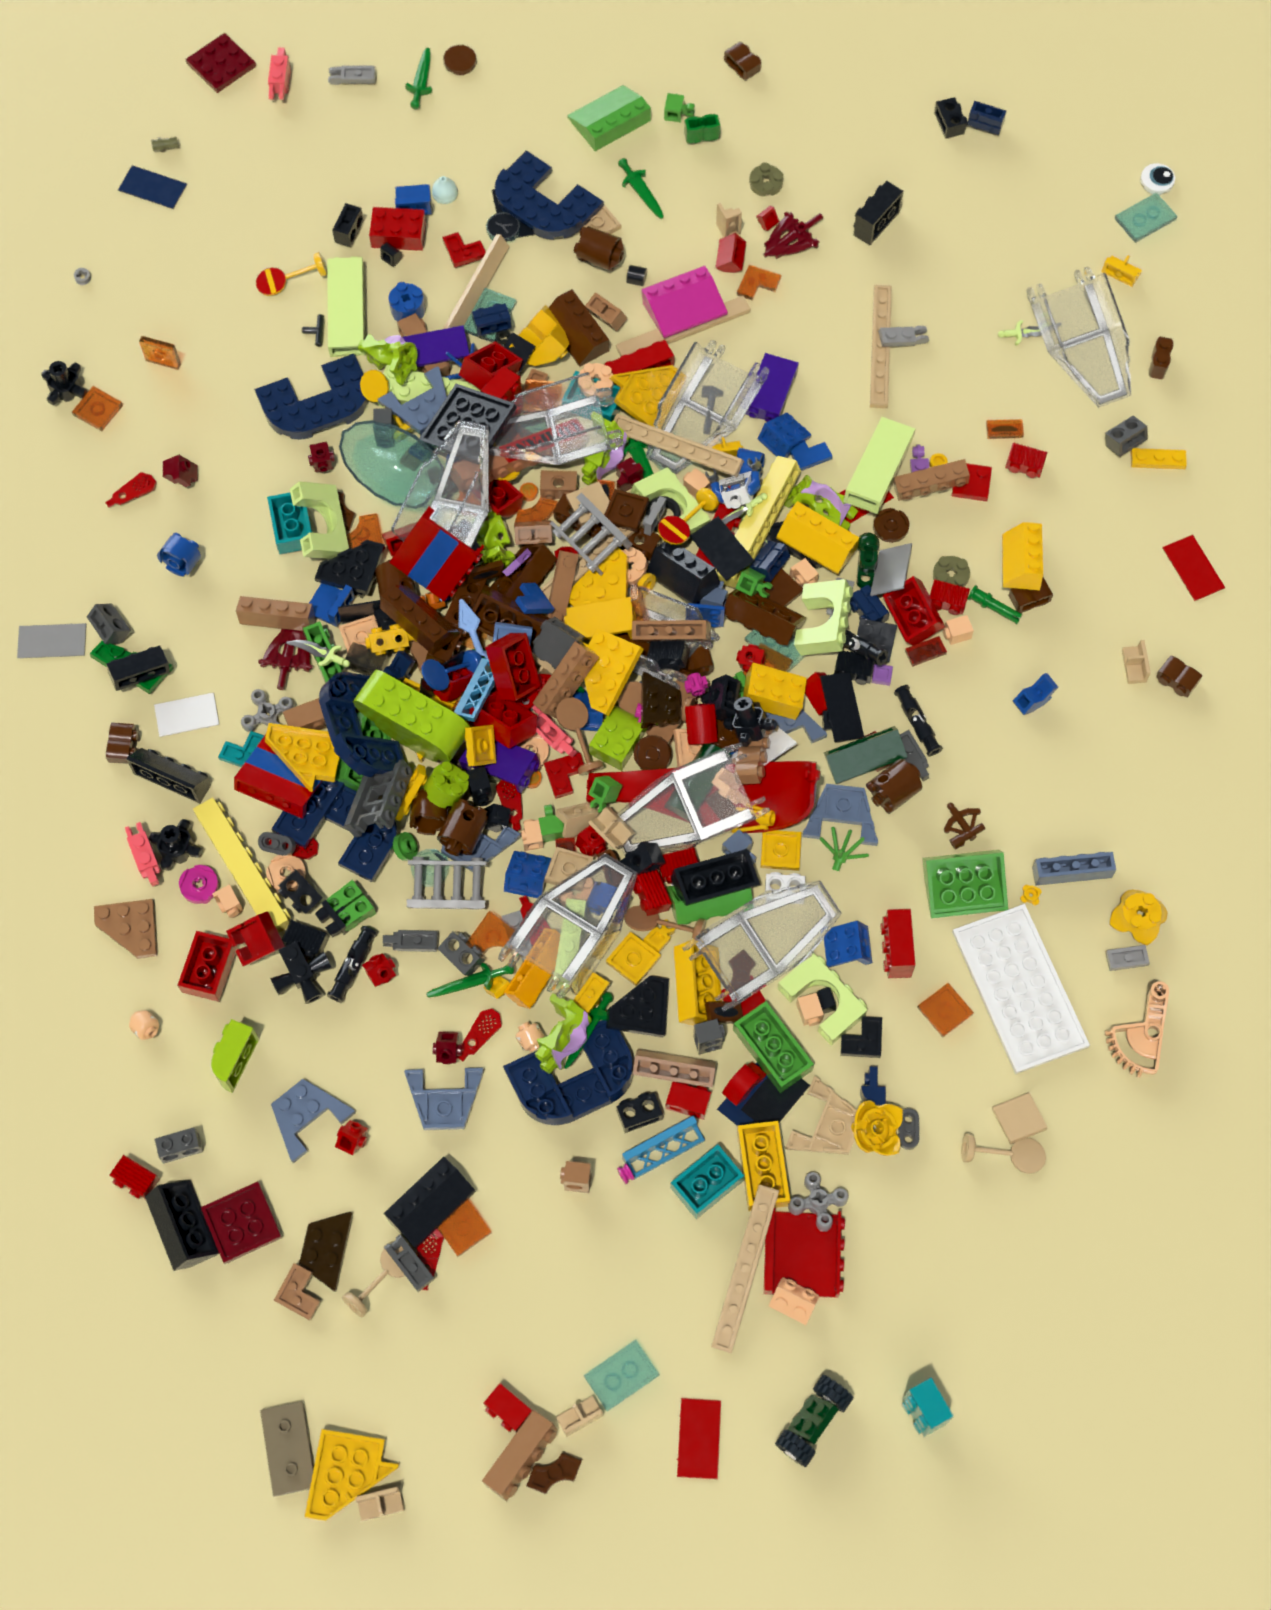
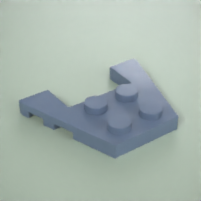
(421, 409)
(803, 721)
(842, 805)
(487, 847)
(301, 1107)
(444, 1107)

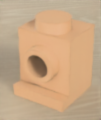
(804, 573)
(531, 835)
(227, 901)

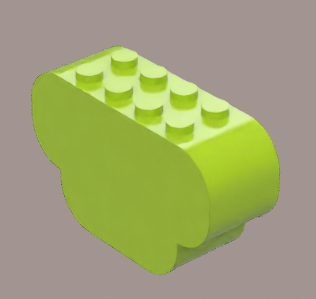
(411, 717)

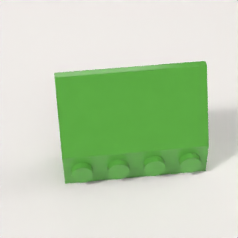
(611, 117)
(965, 883)

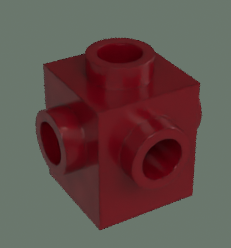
(321, 457)
(447, 1048)

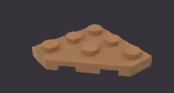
(129, 925)

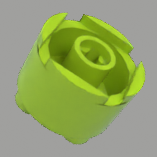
(446, 784)

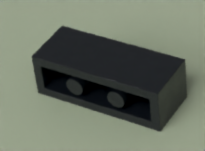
(138, 668)

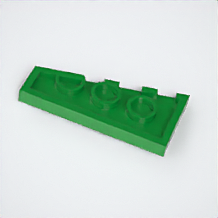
(106, 653)

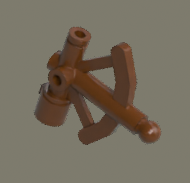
(968, 832)

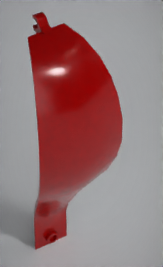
(786, 787)

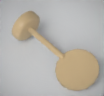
(1025, 1154)
(389, 1268)

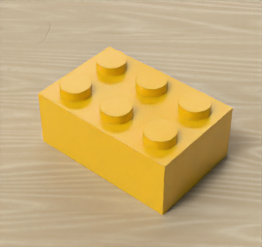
(775, 690)

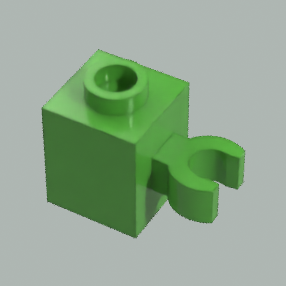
(675, 108)
(752, 583)
(604, 791)
(550, 825)

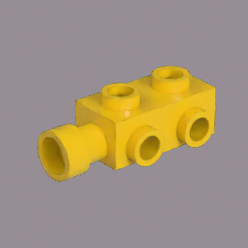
(388, 637)

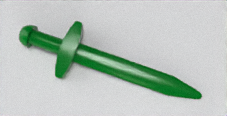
(596, 1014)

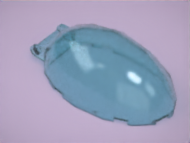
(383, 458)

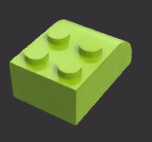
(617, 738)
(233, 1053)

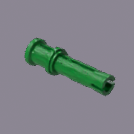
(987, 600)

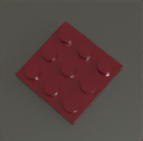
(220, 62)
(241, 1222)

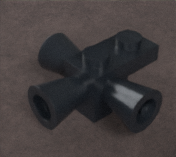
(300, 972)

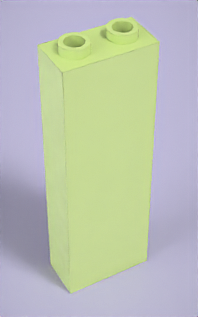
(345, 306)
(879, 465)

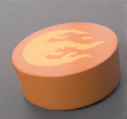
(529, 491)
(535, 780)

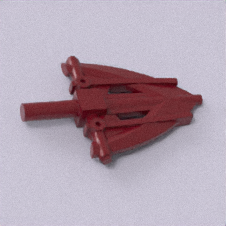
(780, 247)
(286, 660)

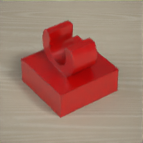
(768, 218)

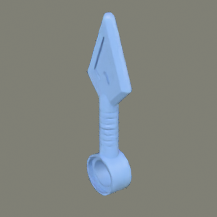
(469, 622)

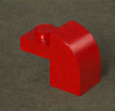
(743, 1083)

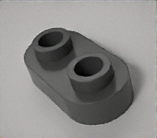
(278, 843)
(909, 1129)

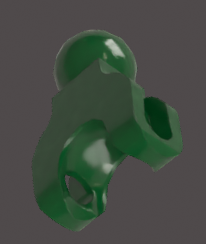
(867, 558)

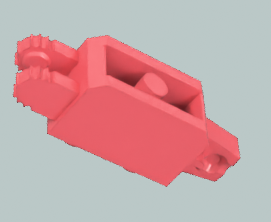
(279, 74)
(553, 733)
(143, 854)

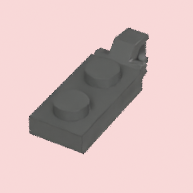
(914, 754)
(412, 940)

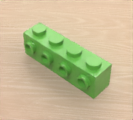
(316, 634)

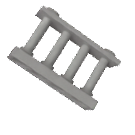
(607, 529)
(456, 900)

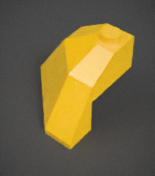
(547, 336)

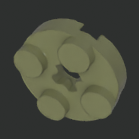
(769, 172)
(955, 564)

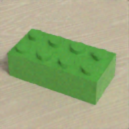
(773, 1047)

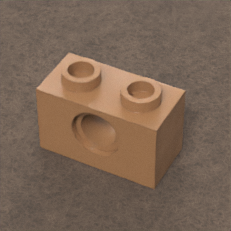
(550, 479)
(576, 1176)

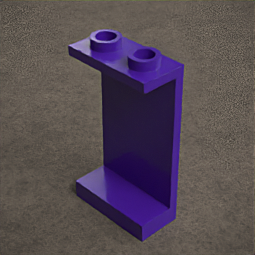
(434, 345)
(774, 390)
(511, 765)

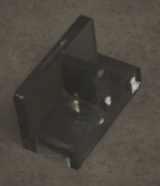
(363, 660)

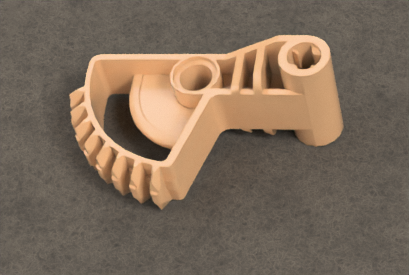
(1138, 1033)

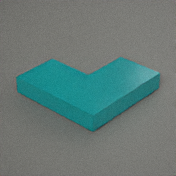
(237, 754)

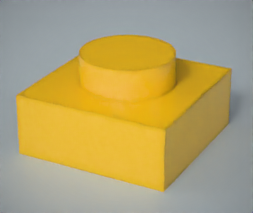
(498, 987)

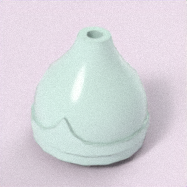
(444, 190)

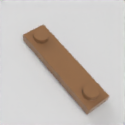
(562, 584)

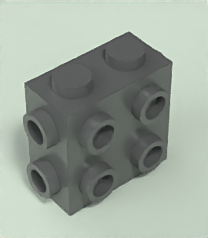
(555, 641)

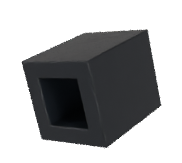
(497, 817)

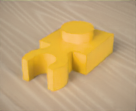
(659, 938)

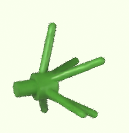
(840, 855)

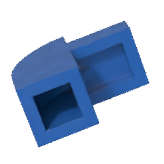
(1037, 695)

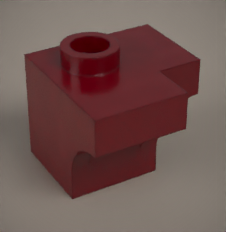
(180, 470)
(628, 474)

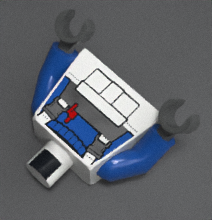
(737, 490)

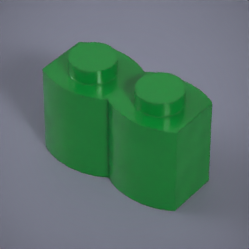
(702, 128)

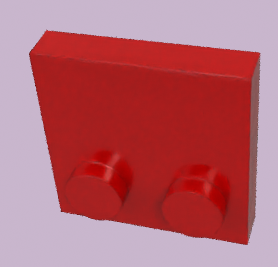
(978, 484)

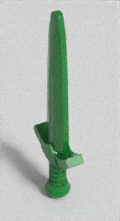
(419, 85)
(635, 179)
(638, 454)
(483, 977)

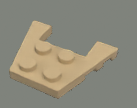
(834, 1127)

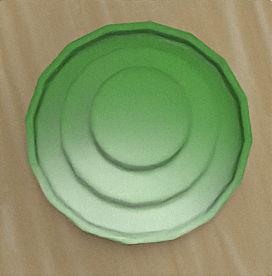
(405, 846)

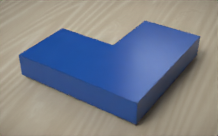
(811, 456)
(534, 600)

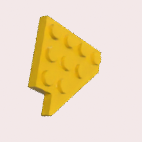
(642, 391)
(608, 586)
(611, 669)
(304, 752)
(344, 1470)

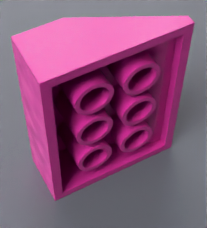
(683, 301)

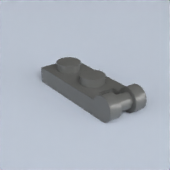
(409, 1263)

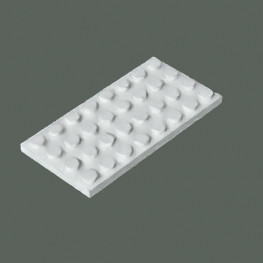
(1020, 989)

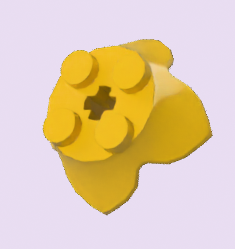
(1144, 928)
(886, 1119)

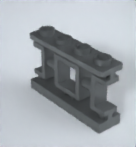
(369, 810)

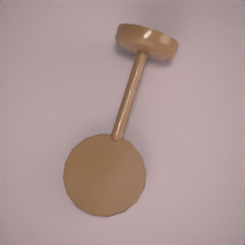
(631, 697)
(573, 716)
(639, 921)

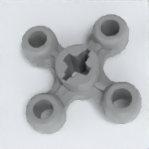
(263, 706)
(818, 1201)

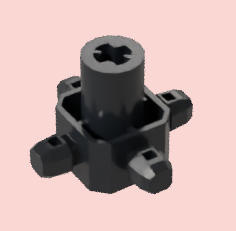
(63, 382)
(749, 721)
(175, 844)

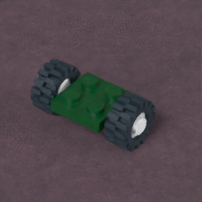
(813, 1420)

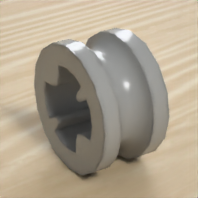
(81, 271)

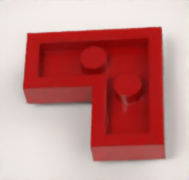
(460, 253)
(559, 772)

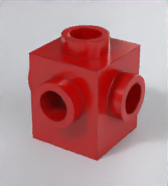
(749, 655)
(590, 842)
(379, 969)
(351, 1137)

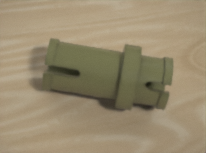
(165, 143)

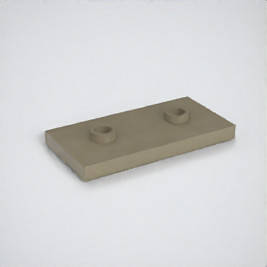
(287, 1448)

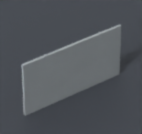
(891, 569)
(51, 640)

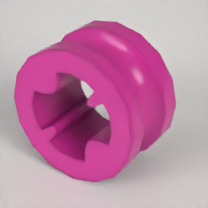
(625, 1173)

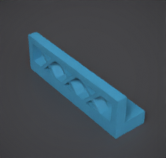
(474, 689)
(660, 1140)

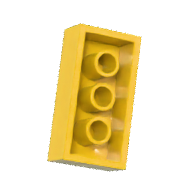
(763, 1161)

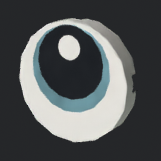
(1157, 178)

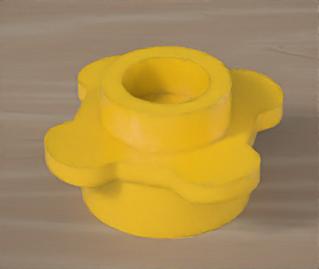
(1035, 891)

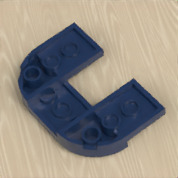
(518, 197)
(318, 412)
(359, 752)
(333, 802)
(579, 1095)

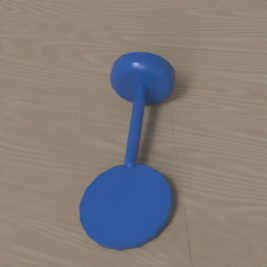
(437, 676)

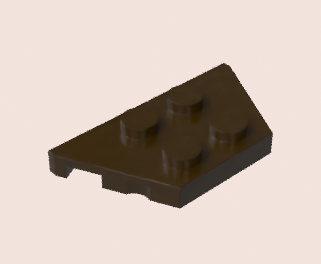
(658, 702)
(325, 1248)

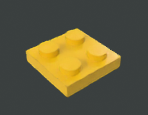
(480, 745)
(781, 850)
(633, 958)

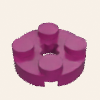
(195, 874)

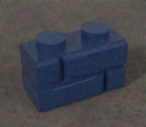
(986, 117)
(491, 319)
(770, 559)
(868, 606)

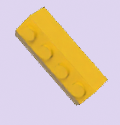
(818, 538)
(1023, 556)
(694, 984)

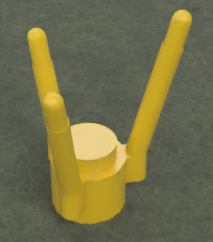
(764, 821)

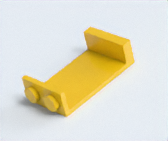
(610, 616)

